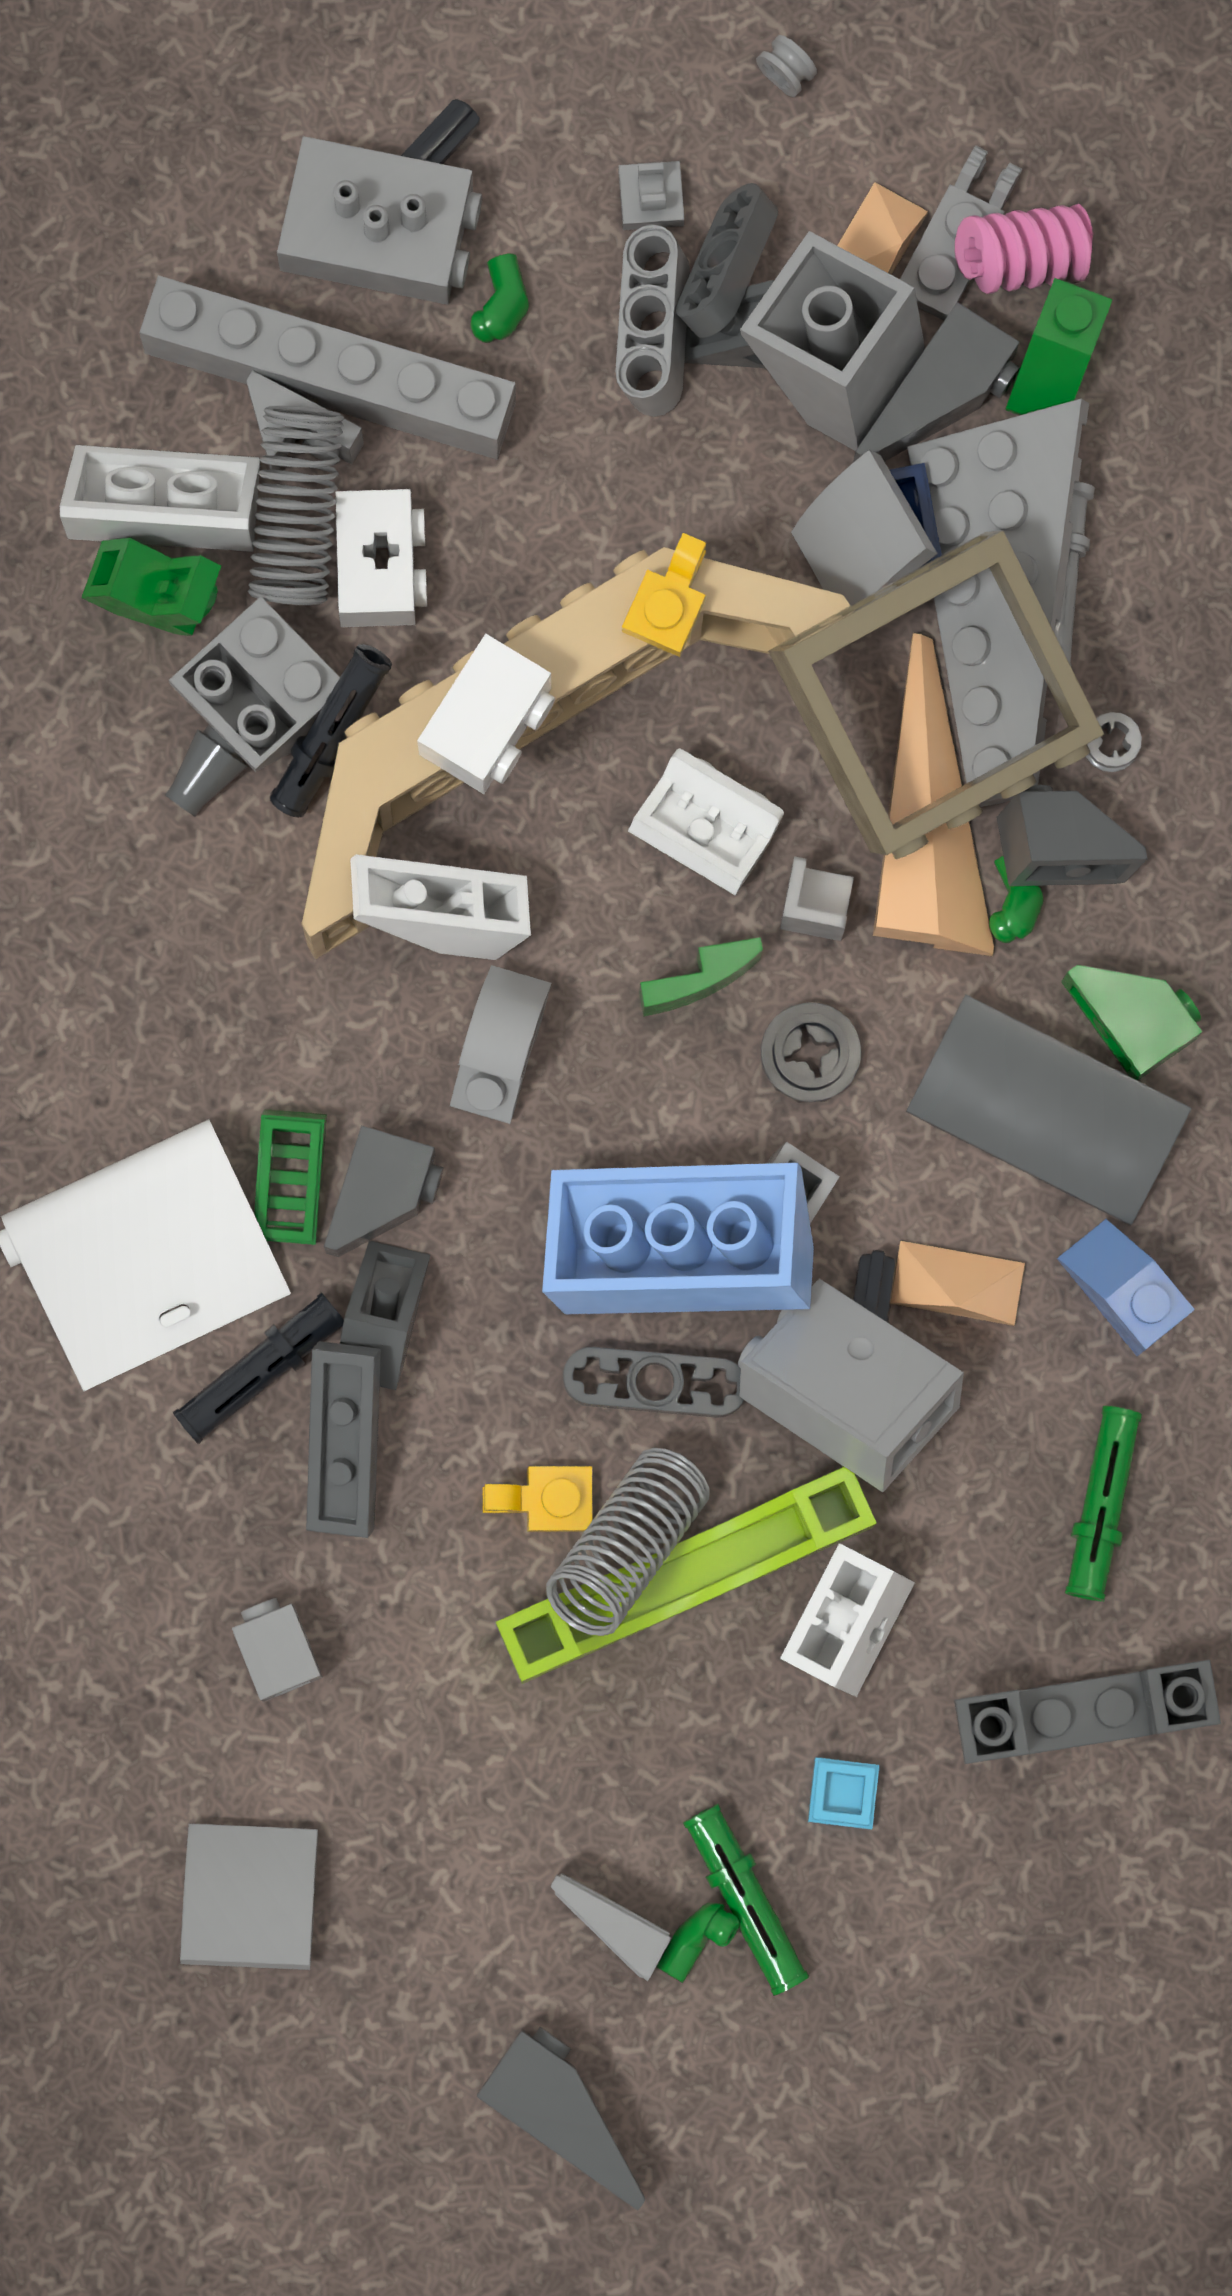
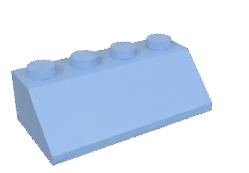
(678, 1239)

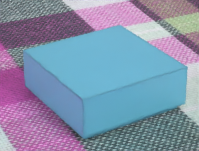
(843, 1793)

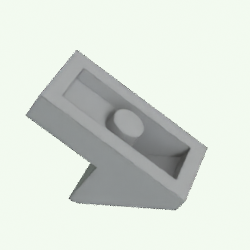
(268, 393)

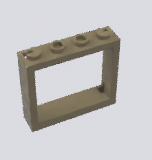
(1014, 776)

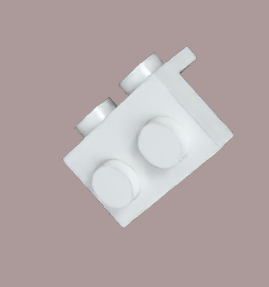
(707, 821)

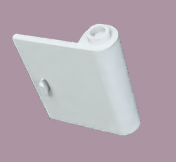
(138, 1243)

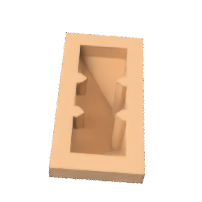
(882, 228)
(957, 1283)

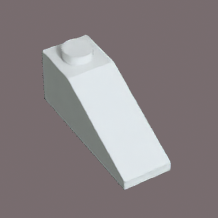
(442, 905)

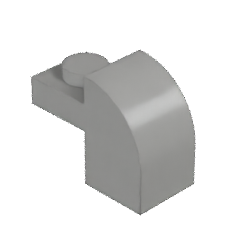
(499, 1043)

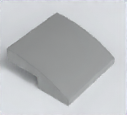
(862, 532)
(249, 1896)

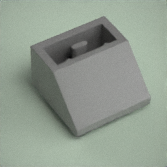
(257, 685)

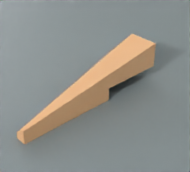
(937, 889)

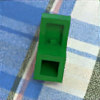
(151, 586)

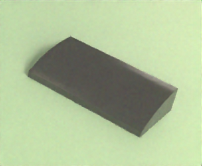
(1048, 1110)

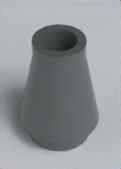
(204, 771)

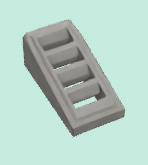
(623, 1931)

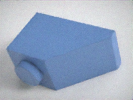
(1125, 1286)

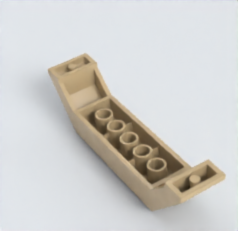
(384, 778)

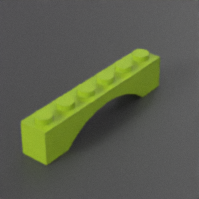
(697, 1571)

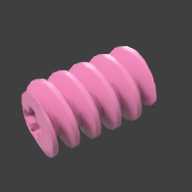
(1025, 248)

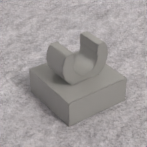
(651, 194)

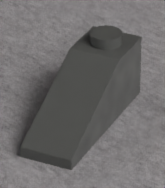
(946, 383)
(553, 2105)

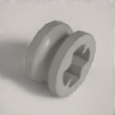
(786, 65)
(1131, 743)

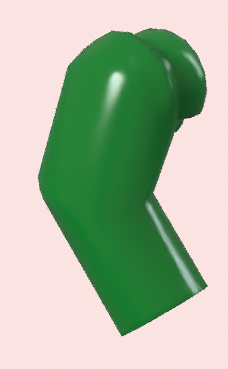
(507, 304)
(1018, 910)
(693, 1934)

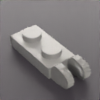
(933, 263)

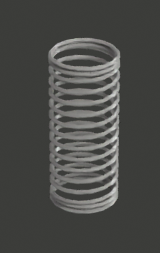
(275, 590)
(580, 1573)

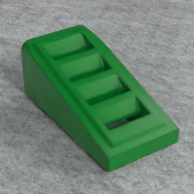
(297, 1123)

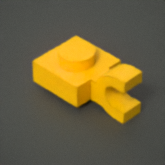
(667, 606)
(553, 1499)

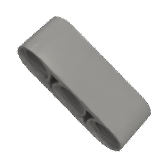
(641, 295)

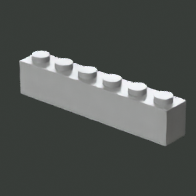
(329, 367)

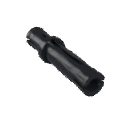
(298, 787)
(259, 1368)

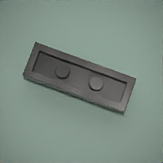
(343, 1439)

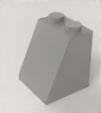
(836, 337)

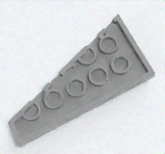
(1019, 482)

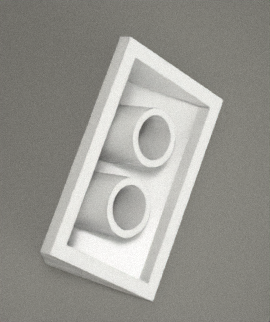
(161, 498)

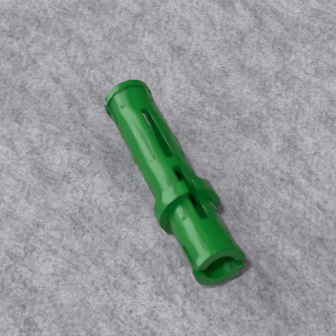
(1086, 1577)
(784, 1967)

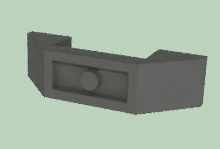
(1087, 1712)

